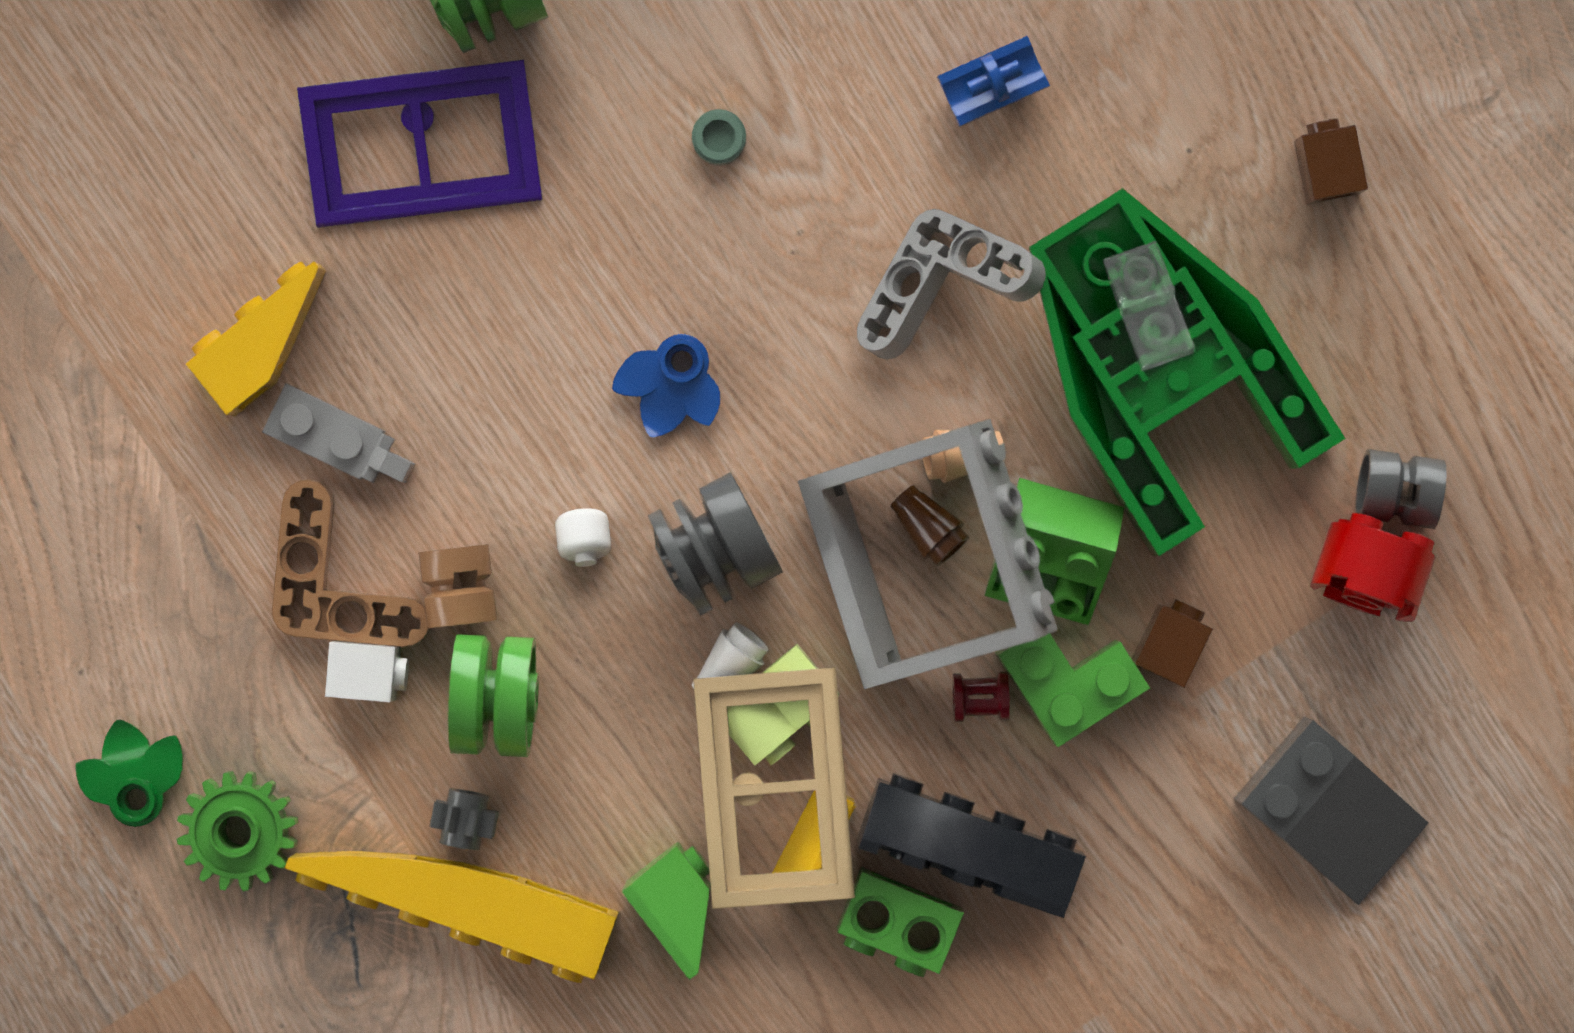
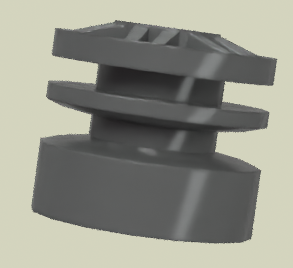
(714, 544)

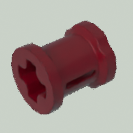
(995, 686)

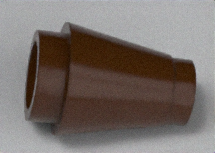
(929, 525)

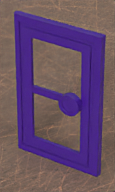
(414, 90)

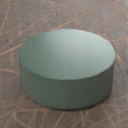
(719, 137)

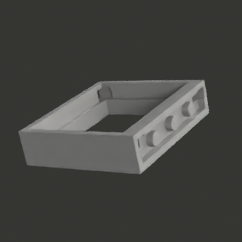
(854, 578)

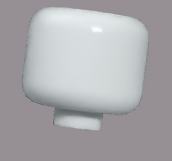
(583, 536)

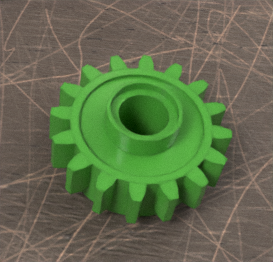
(209, 836)

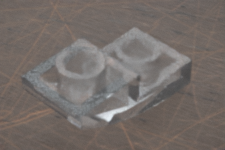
(1148, 306)

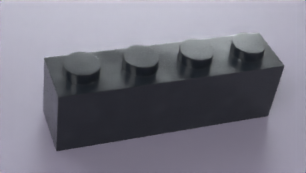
(971, 846)

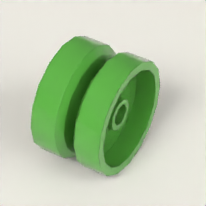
(486, 695)

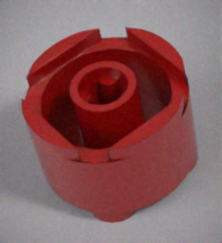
(1373, 567)

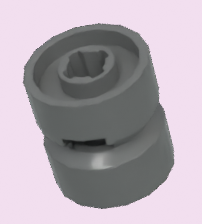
(1382, 485)

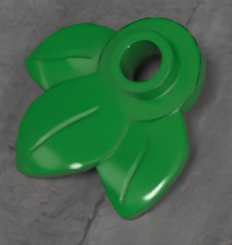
(131, 764)

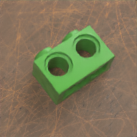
(905, 909)

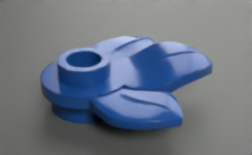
(666, 392)

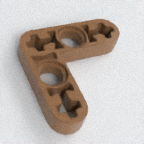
(327, 602)

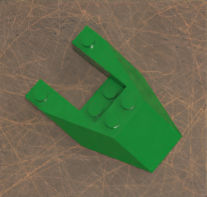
(1120, 404)

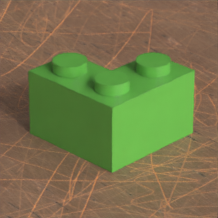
(1071, 697)

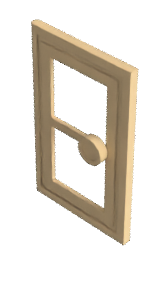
(720, 791)

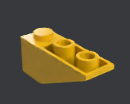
(254, 350)

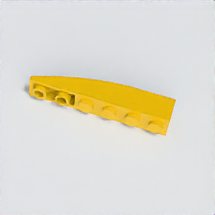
(473, 902)

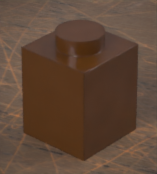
(1330, 162)
(1173, 642)

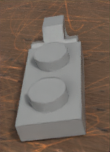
(334, 436)

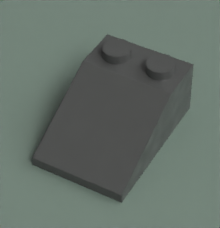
(1331, 809)

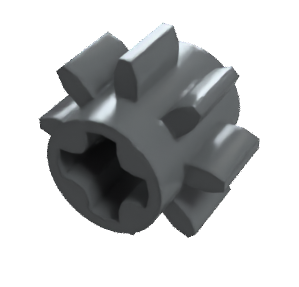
(464, 819)

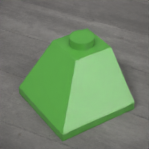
(674, 902)

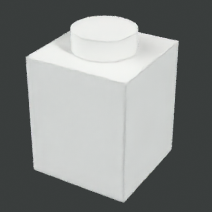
(365, 671)

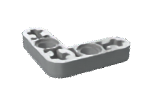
(933, 263)

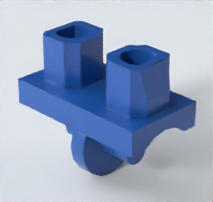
(993, 81)

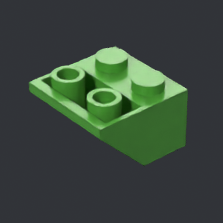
(1074, 544)

